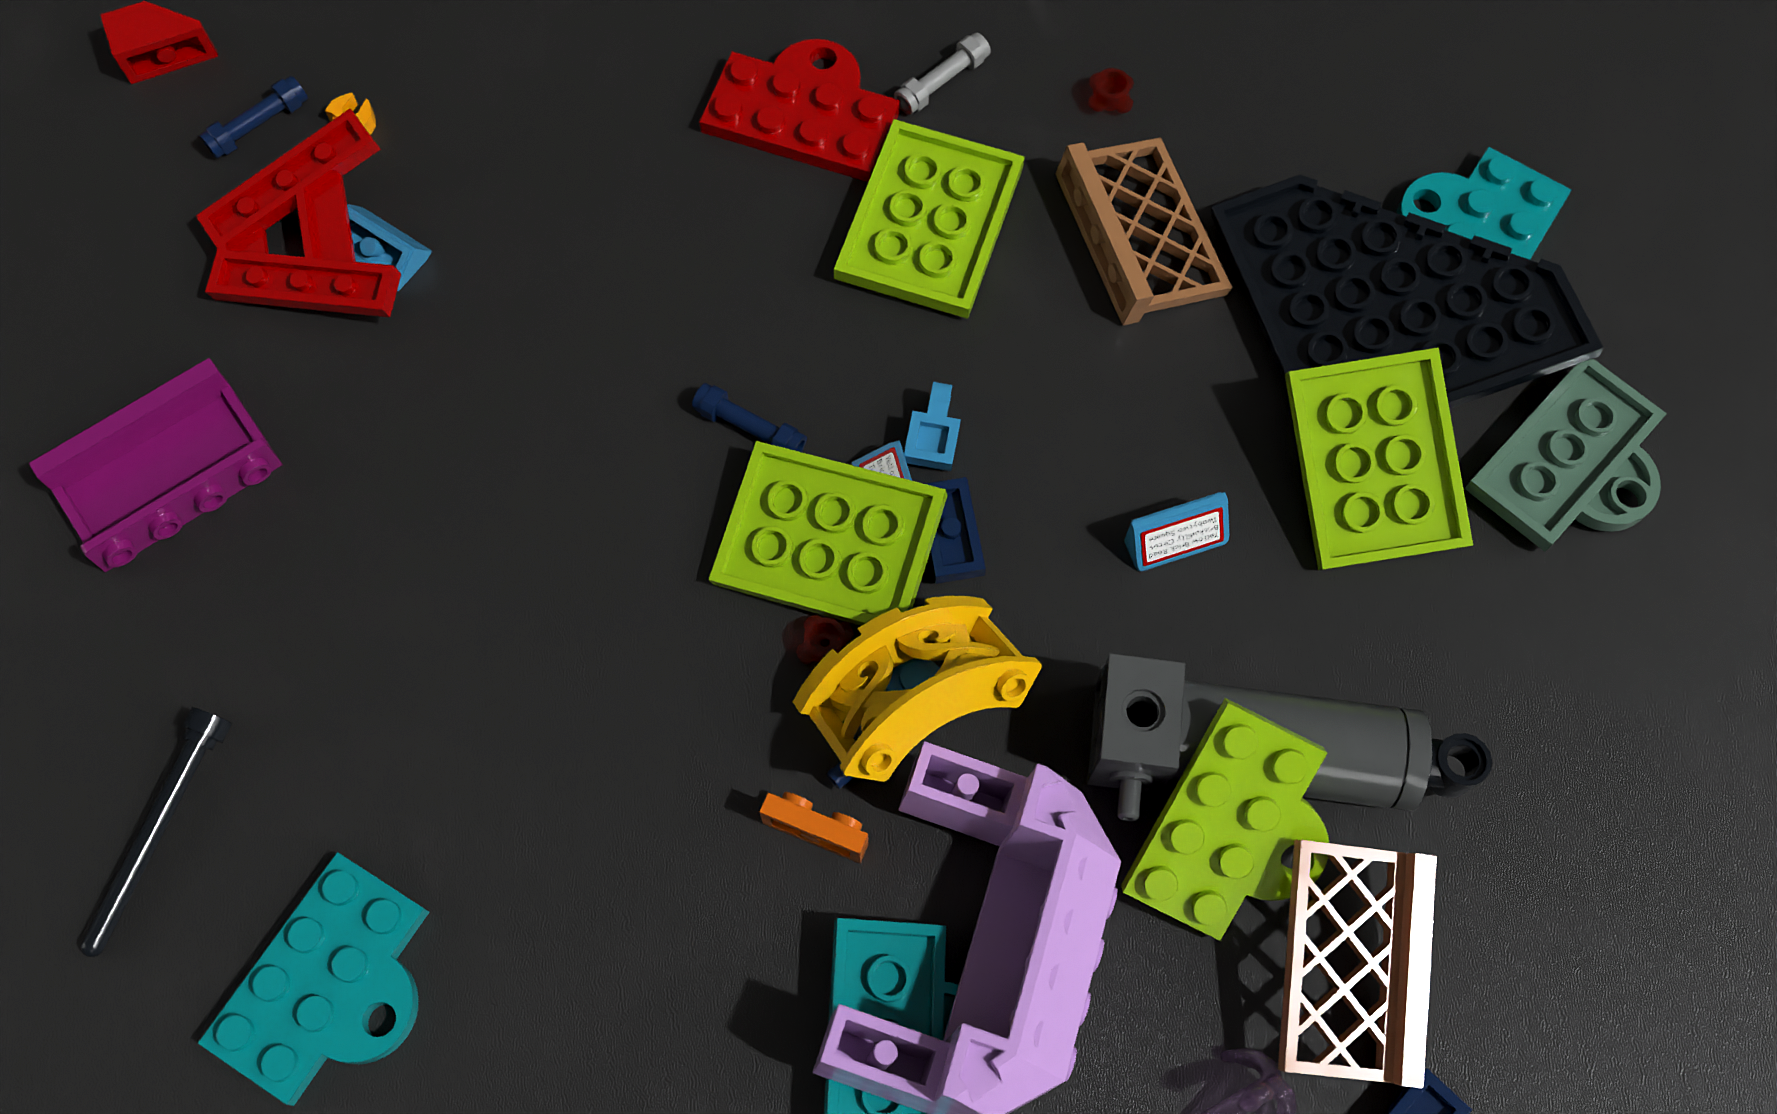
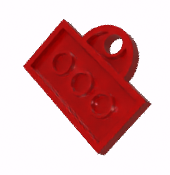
(802, 109)

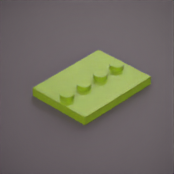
(929, 218)
(1378, 459)
(827, 535)

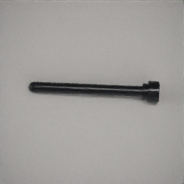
(201, 733)

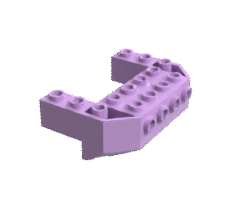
(1027, 957)

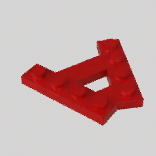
(313, 182)

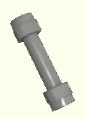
(969, 53)

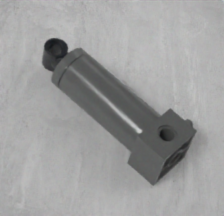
(1372, 756)

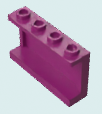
(156, 465)

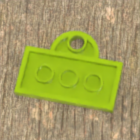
(1231, 823)

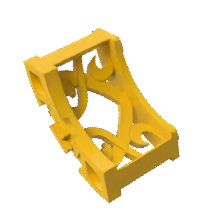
(977, 674)

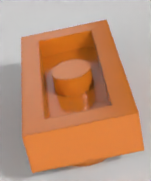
(835, 834)

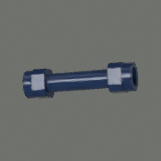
(222, 139)
(714, 403)

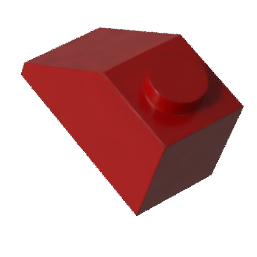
(155, 40)

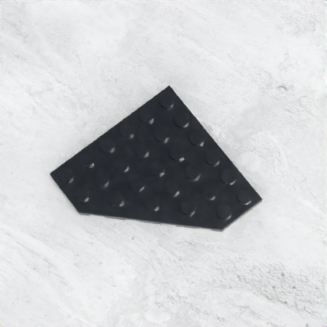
(1362, 282)

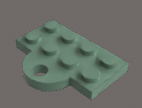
(1574, 459)

